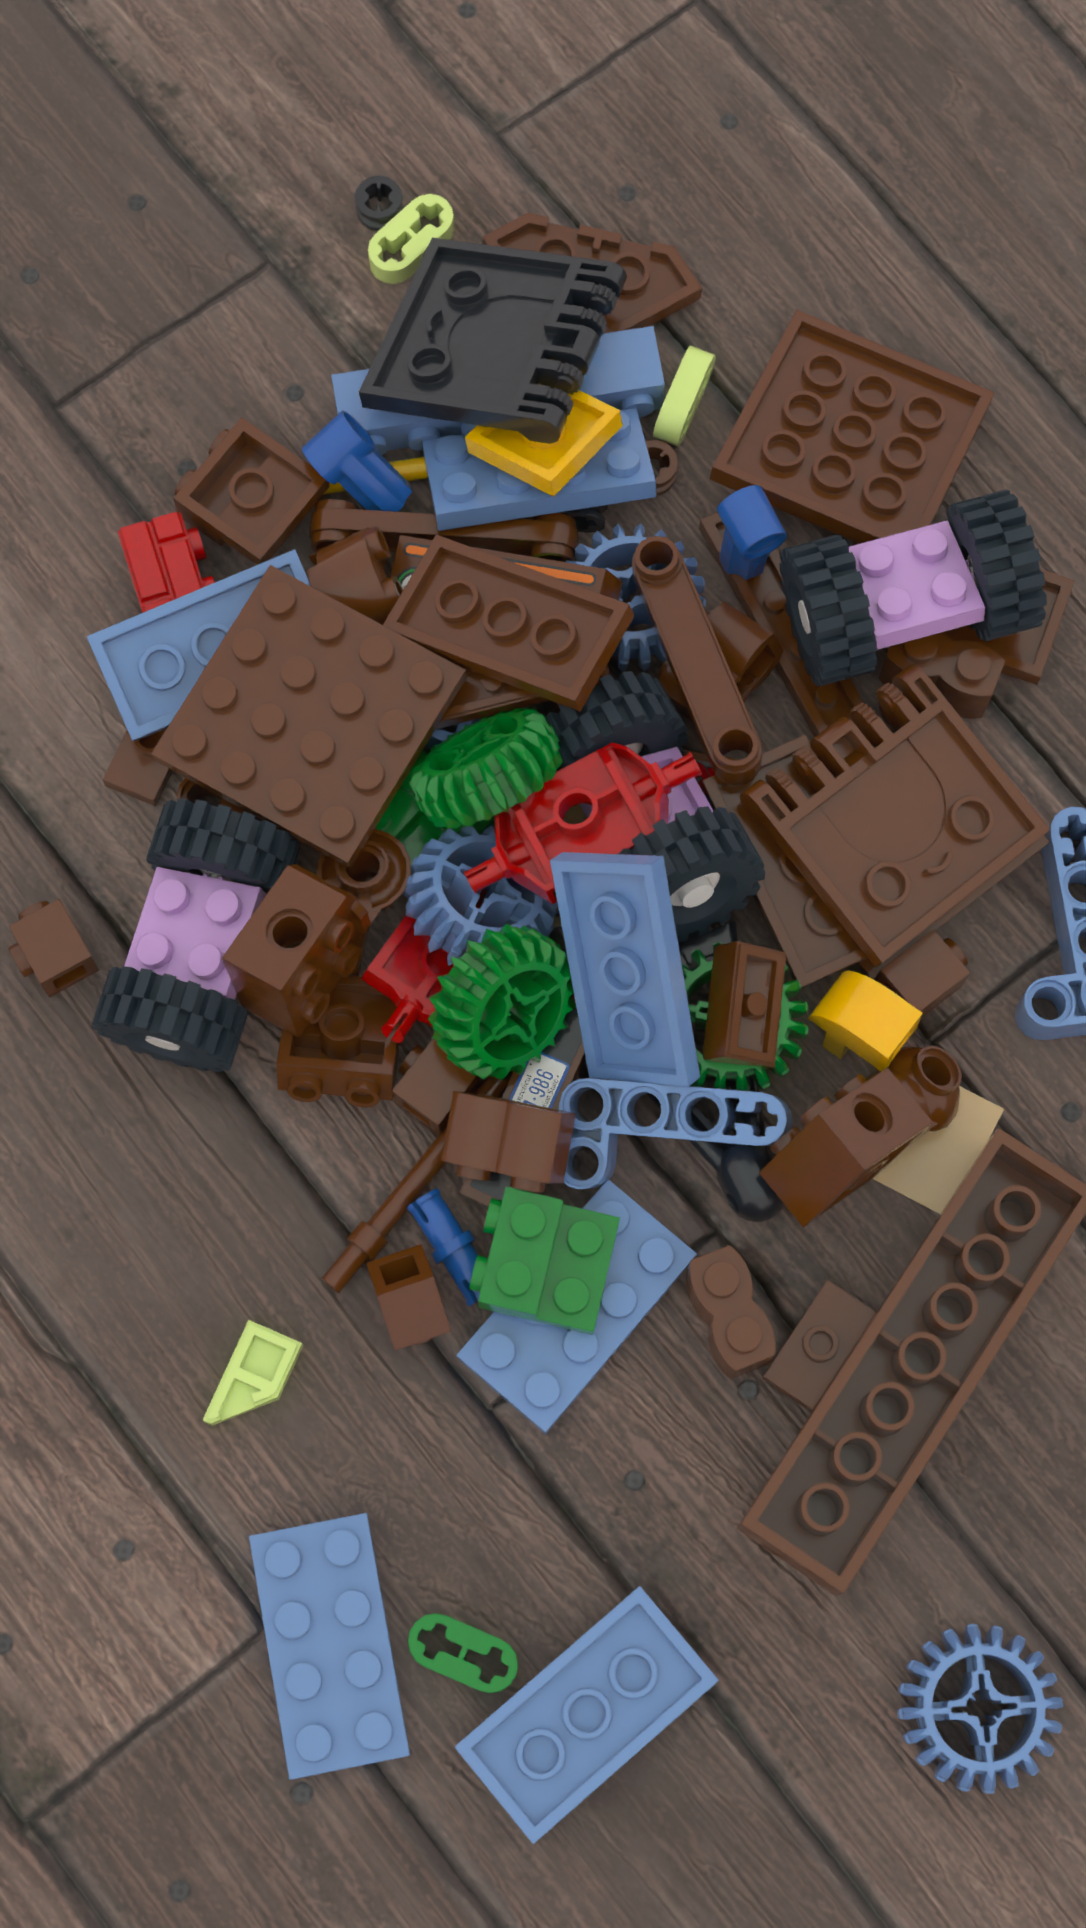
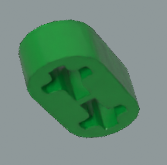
(469, 1639)

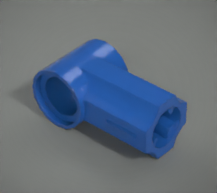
(348, 456)
(749, 532)

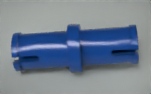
(450, 1242)

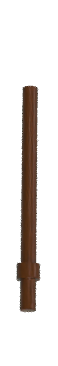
(369, 1238)

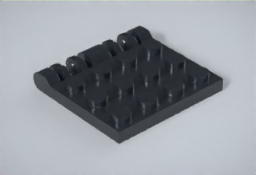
(489, 329)

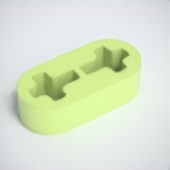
(406, 233)
(684, 396)

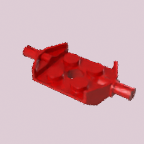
(625, 801)

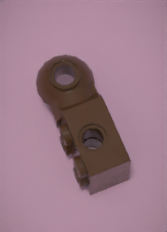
(313, 933)
(863, 1130)

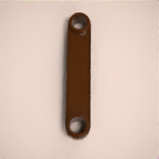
(544, 537)
(696, 660)

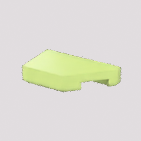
(254, 1373)

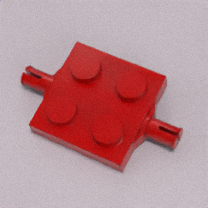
(408, 976)

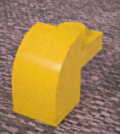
(865, 1019)

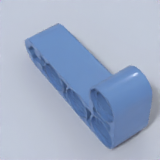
(1069, 916)
(674, 1120)

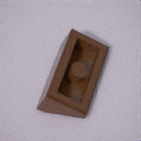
(744, 1005)

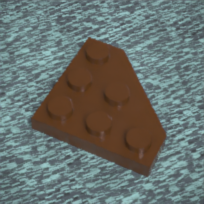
(656, 274)

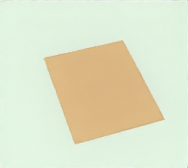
(940, 1159)

